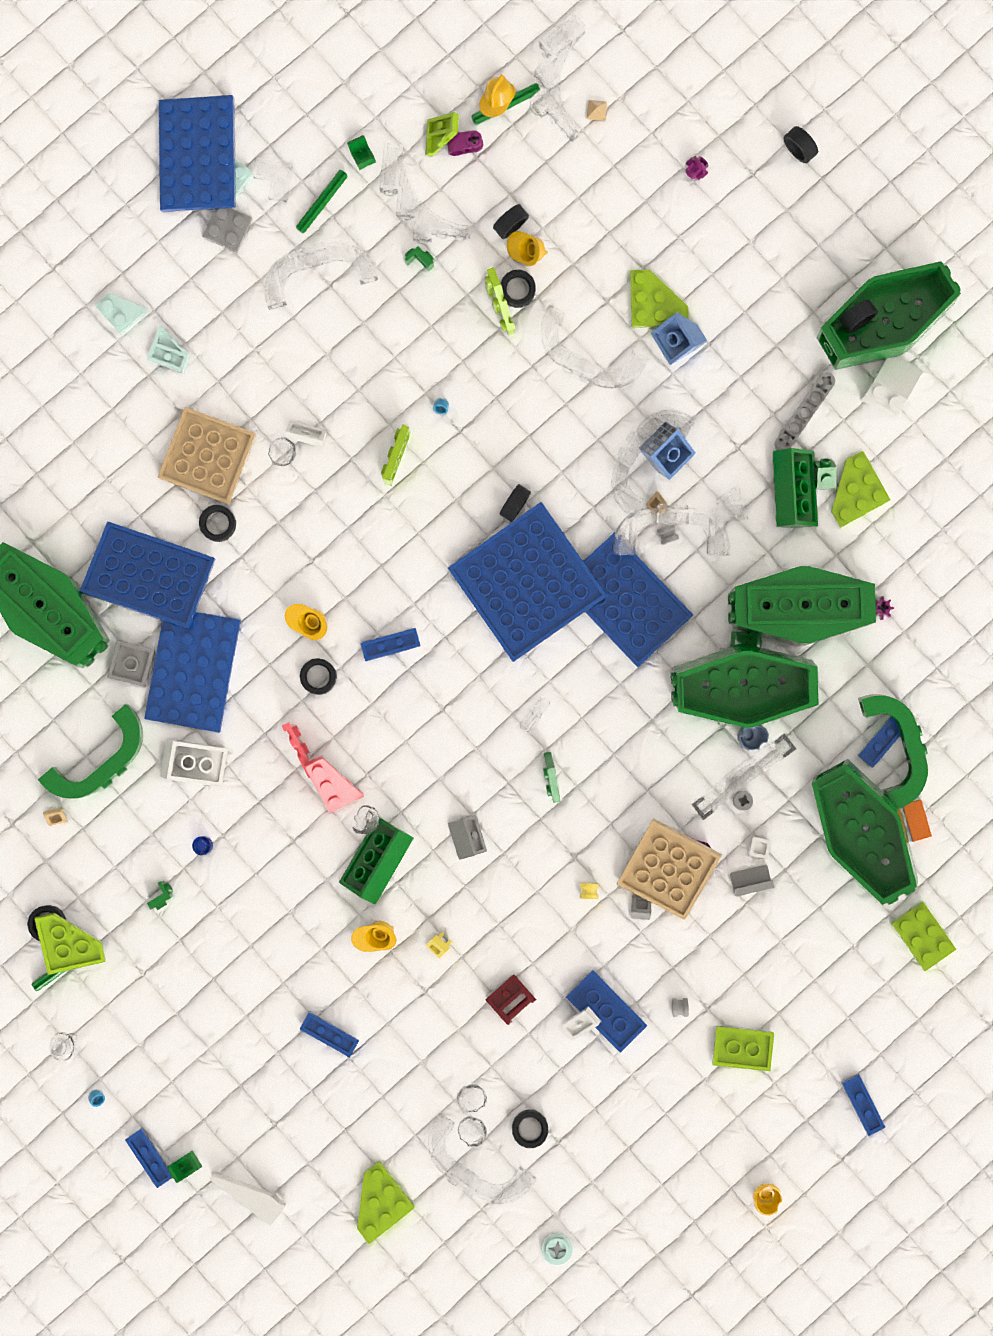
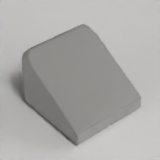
(640, 908)

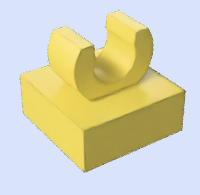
(438, 946)

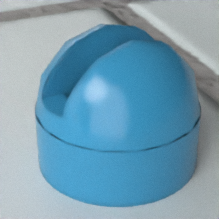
(441, 402)
(96, 1098)

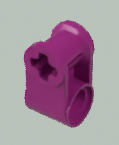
(462, 143)

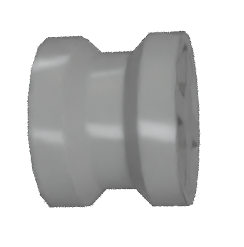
(667, 534)
(739, 800)
(680, 1007)

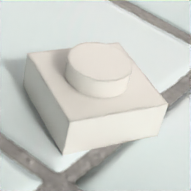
(760, 847)

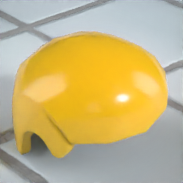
(767, 1199)

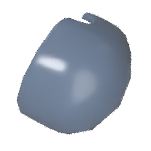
(752, 737)

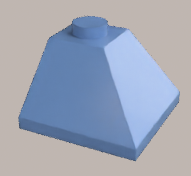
(678, 338)

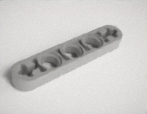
(811, 405)

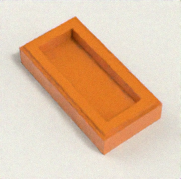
(917, 820)

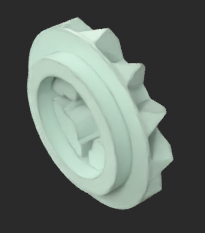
(562, 1256)

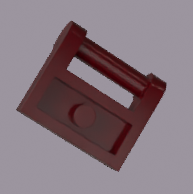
(508, 993)

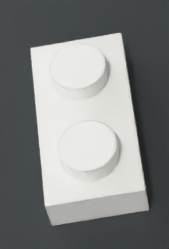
(305, 433)
(580, 1023)

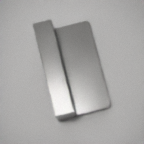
(467, 837)
(751, 880)

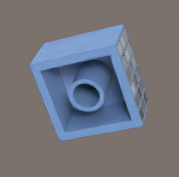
(667, 450)

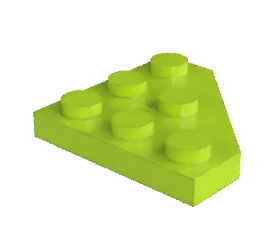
(494, 289)
(652, 300)
(857, 490)
(66, 945)
(381, 1203)

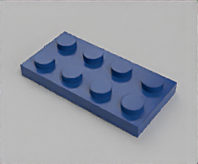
(618, 1021)

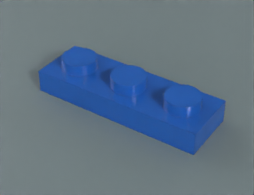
(390, 644)
(880, 743)
(329, 1034)
(863, 1105)
(149, 1157)

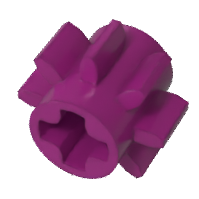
(697, 167)
(884, 604)

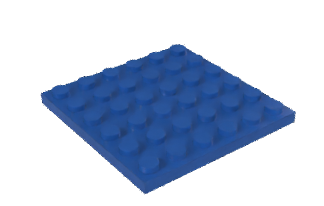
(527, 582)

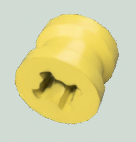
(589, 891)

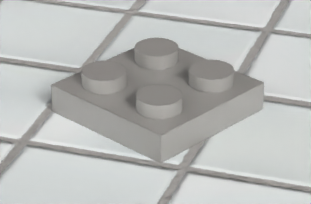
(227, 228)
(131, 663)

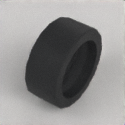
(800, 144)
(510, 221)
(532, 288)
(858, 316)
(515, 503)
(215, 537)
(314, 662)
(35, 913)
(529, 1143)

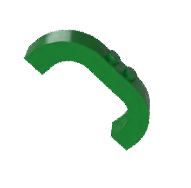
(910, 734)
(102, 777)

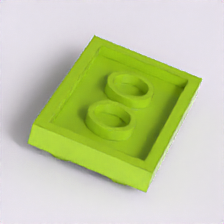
(395, 454)
(923, 936)
(743, 1048)

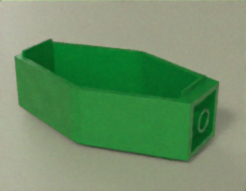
(894, 299)
(61, 608)
(787, 618)
(748, 705)
(859, 850)

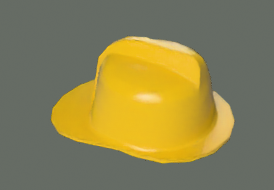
(496, 97)
(525, 248)
(306, 621)
(374, 937)

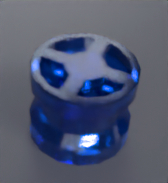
(199, 846)

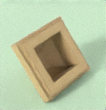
(596, 110)
(655, 500)
(55, 816)

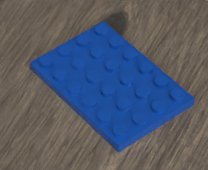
(197, 153)
(147, 575)
(638, 606)
(193, 672)

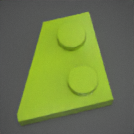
(440, 132)

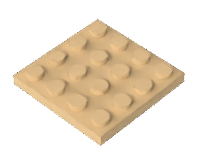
(206, 455)
(669, 869)

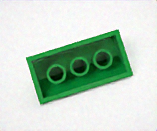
(795, 488)
(376, 861)

